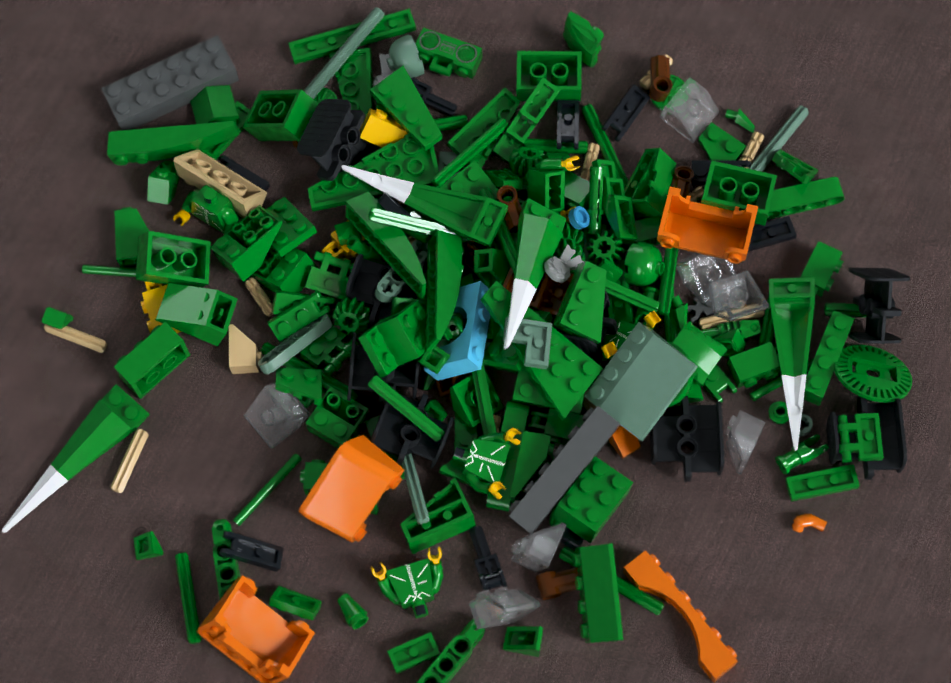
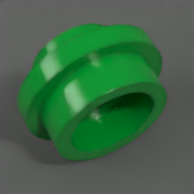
(776, 418)

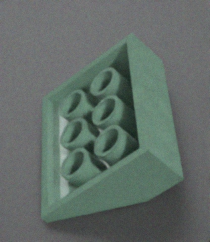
(641, 381)

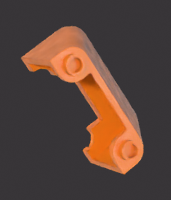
(706, 228)
(351, 488)
(255, 634)

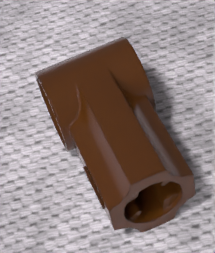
(660, 77)
(683, 180)
(513, 213)
(554, 584)

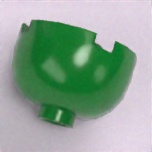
(643, 263)

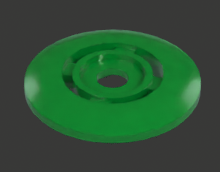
(870, 387)

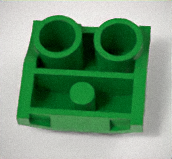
(583, 37)
(701, 350)

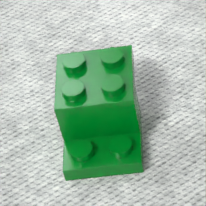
(396, 339)

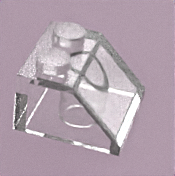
(690, 110)
(701, 270)
(276, 415)
(743, 436)
(538, 548)
(501, 607)

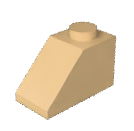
(242, 352)

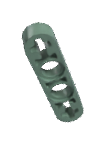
(397, 286)
(294, 344)

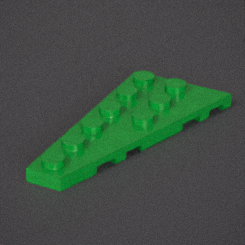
(399, 160)
(569, 368)

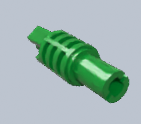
(746, 327)

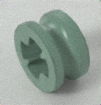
(808, 421)

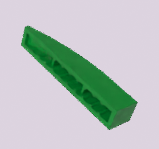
(166, 142)
(388, 242)
(443, 283)

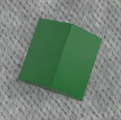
(214, 105)
(465, 400)

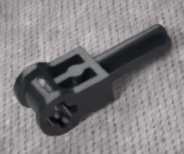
(432, 100)
(487, 565)

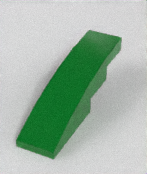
(526, 119)
(615, 203)

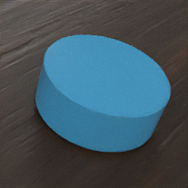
(578, 217)

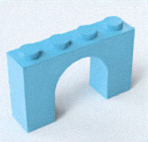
(469, 347)

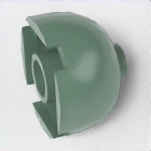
(405, 53)

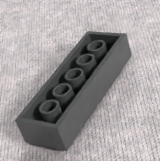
(169, 83)
(564, 470)

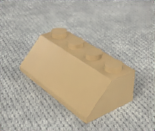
(201, 170)

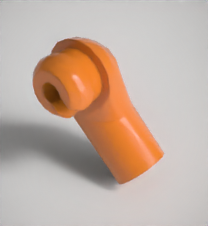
(808, 520)

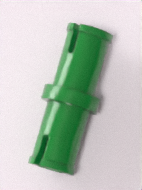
(366, 249)

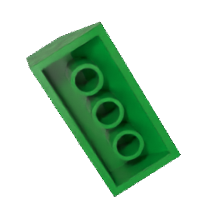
(598, 593)

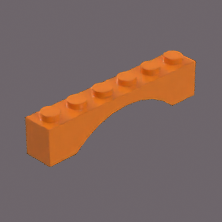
(650, 578)

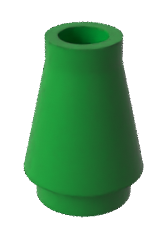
(353, 613)

